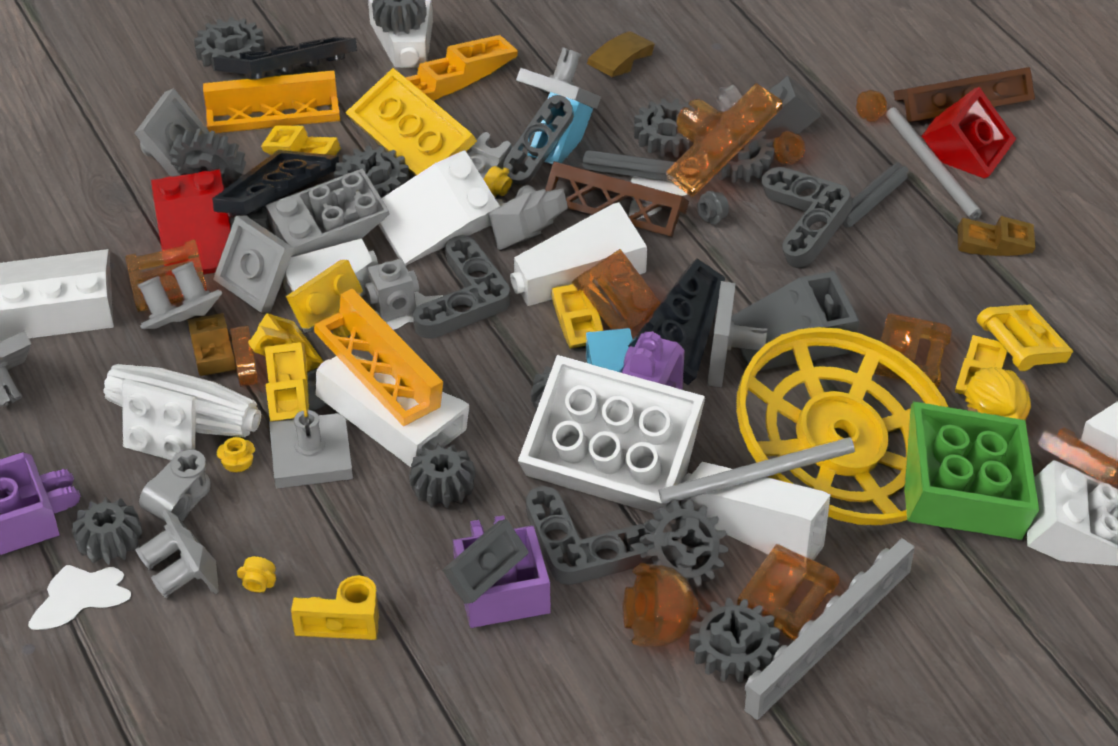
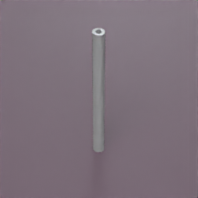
(934, 164)
(756, 470)

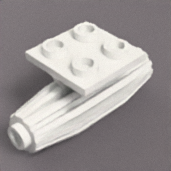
(168, 407)

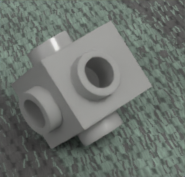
(392, 289)

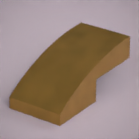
(619, 53)
(1005, 239)
(211, 344)

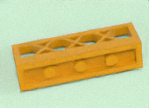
(271, 97)
(389, 355)

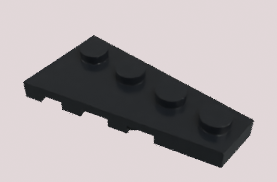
(284, 57)
(273, 179)
(687, 314)

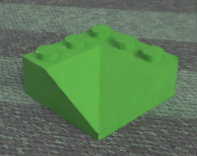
(969, 471)

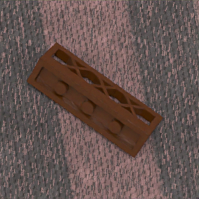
(999, 87)
(622, 190)

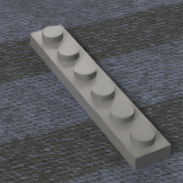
(820, 636)

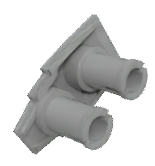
(526, 215)
(196, 300)
(194, 560)

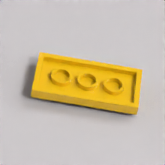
(409, 122)

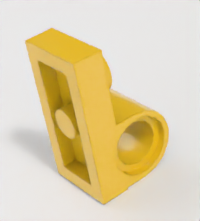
(349, 616)

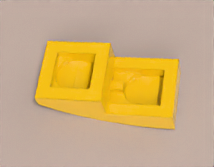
(296, 139)
(575, 314)
(981, 354)
(287, 381)

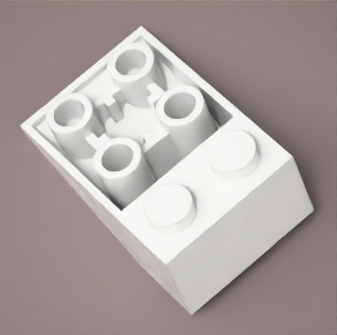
(1075, 517)

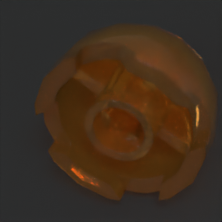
(658, 605)

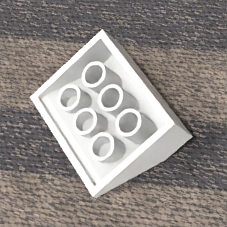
(56, 295)
(611, 434)

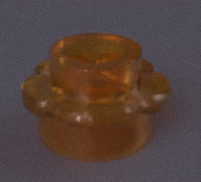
(871, 105)
(796, 147)

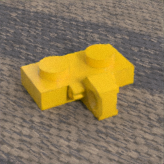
(321, 296)
(280, 331)

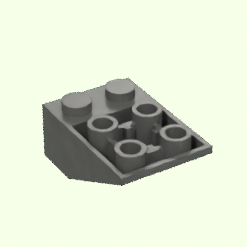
(801, 304)

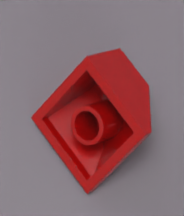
(970, 135)

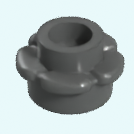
(713, 207)

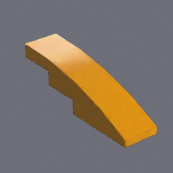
(462, 66)

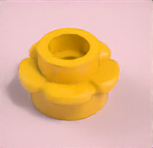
(498, 181)
(236, 454)
(257, 574)

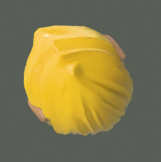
(998, 393)

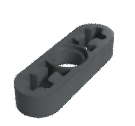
(559, 123)

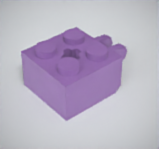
(656, 360)
(31, 501)
(520, 592)

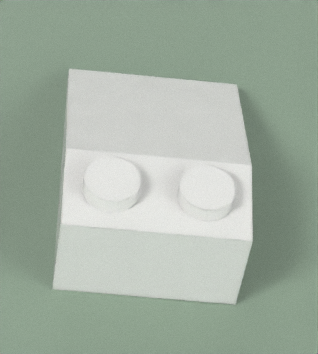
(436, 206)

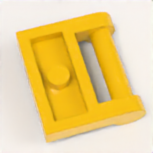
(1031, 330)

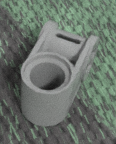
(177, 486)

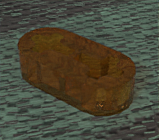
(244, 356)

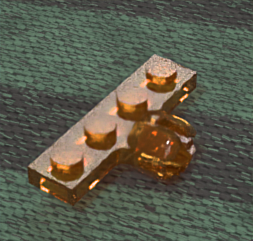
(718, 135)

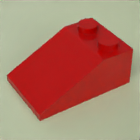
(187, 214)

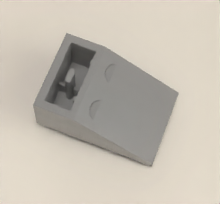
(328, 213)

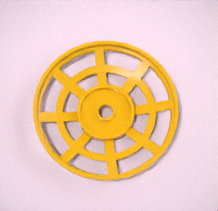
(837, 410)

